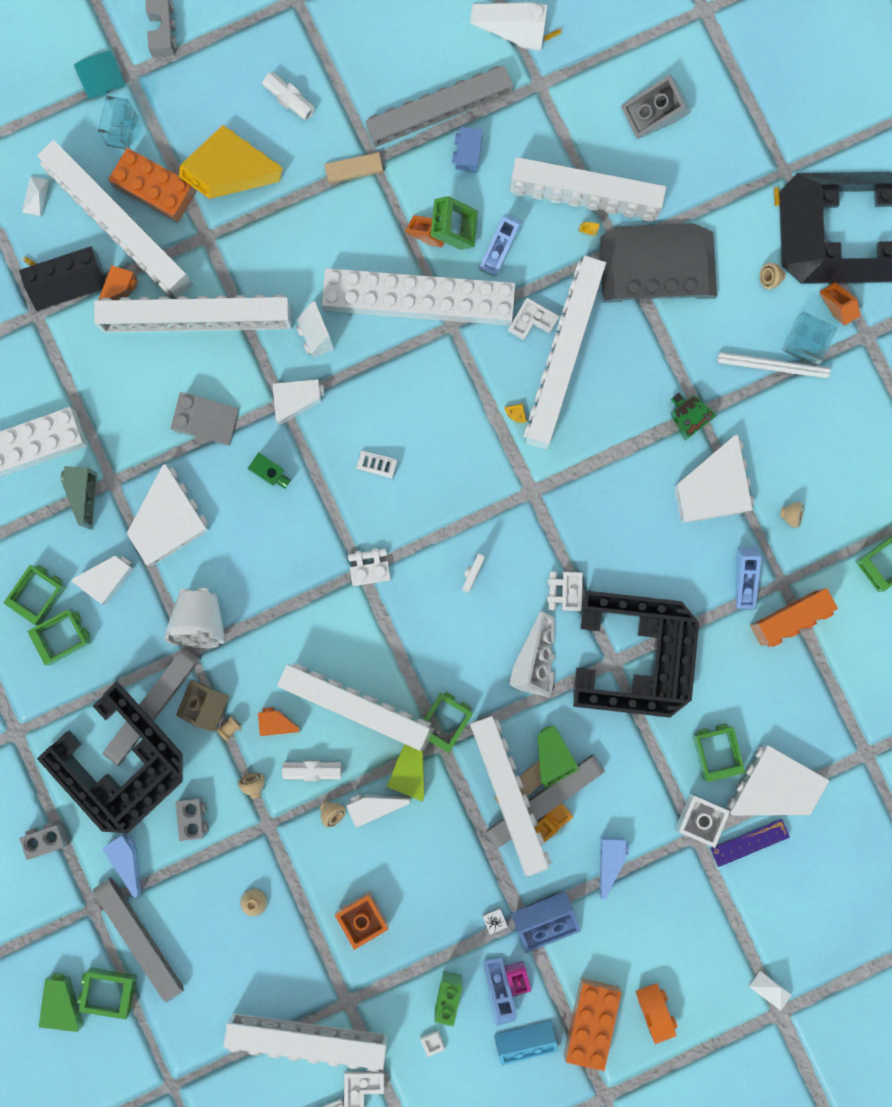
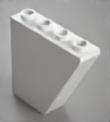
(716, 486)
(165, 519)
(776, 786)

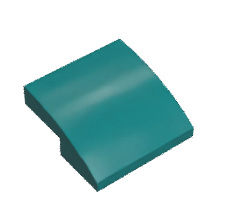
(99, 74)

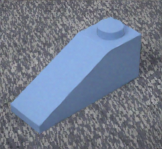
(501, 243)
(747, 577)
(612, 858)
(124, 859)
(499, 992)

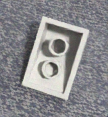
(314, 331)
(372, 806)

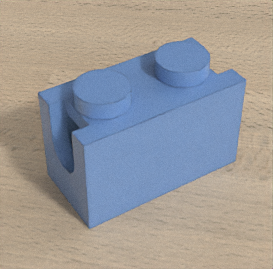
(468, 150)

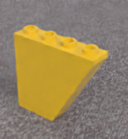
(228, 166)

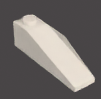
(513, 22)
(534, 664)

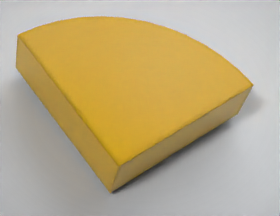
(589, 228)
(516, 413)

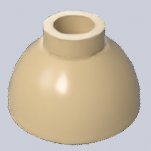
(771, 275)
(793, 514)
(252, 784)
(331, 813)
(253, 902)

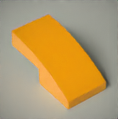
(553, 821)

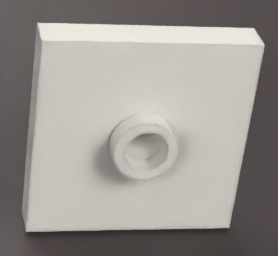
(472, 572)

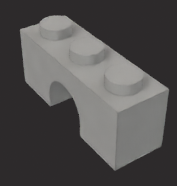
(161, 41)

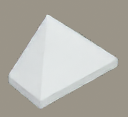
(35, 196)
(770, 990)

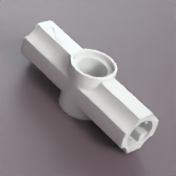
(288, 96)
(312, 770)

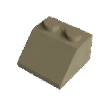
(202, 705)

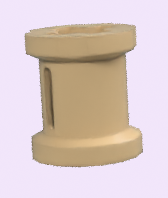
(229, 728)

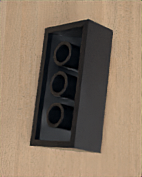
(63, 278)

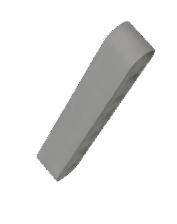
(153, 704)
(551, 797)
(138, 939)

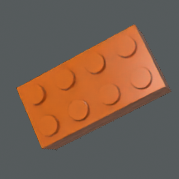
(152, 185)
(793, 617)
(592, 1024)

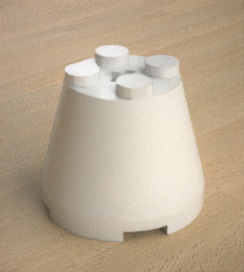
(196, 620)

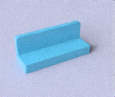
(526, 1043)

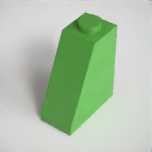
(554, 757)
(59, 1005)

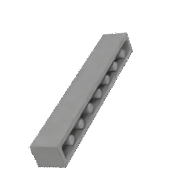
(439, 106)

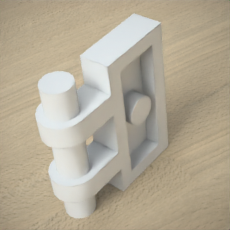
(369, 573)
(571, 591)

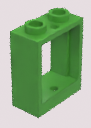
(442, 228)
(871, 571)
(12, 599)
(41, 644)
(463, 707)
(724, 772)
(127, 995)
(448, 998)

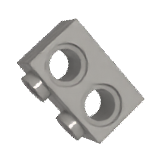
(185, 818)
(45, 844)

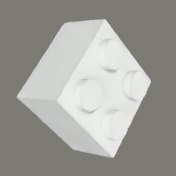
(702, 820)

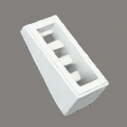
(393, 463)

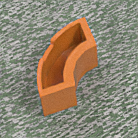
(656, 1013)

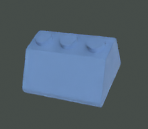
(546, 922)

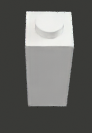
(295, 398)
(104, 579)

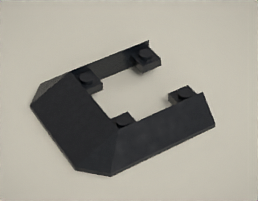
(802, 228)
(673, 658)
(104, 801)

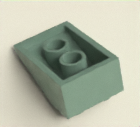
(80, 490)

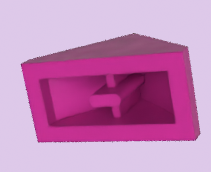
(517, 978)

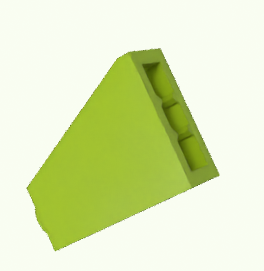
(409, 773)

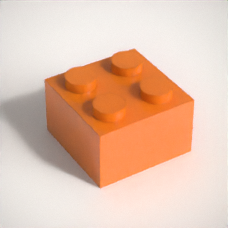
(362, 920)

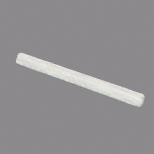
(774, 365)

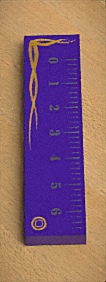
(749, 842)

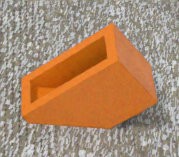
(421, 229)
(118, 283)
(840, 303)
(275, 723)

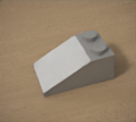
(656, 107)
(204, 419)

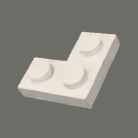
(530, 315)
(360, 1083)

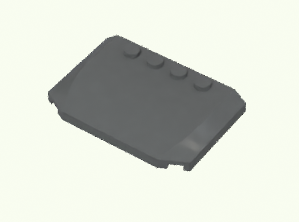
(658, 262)

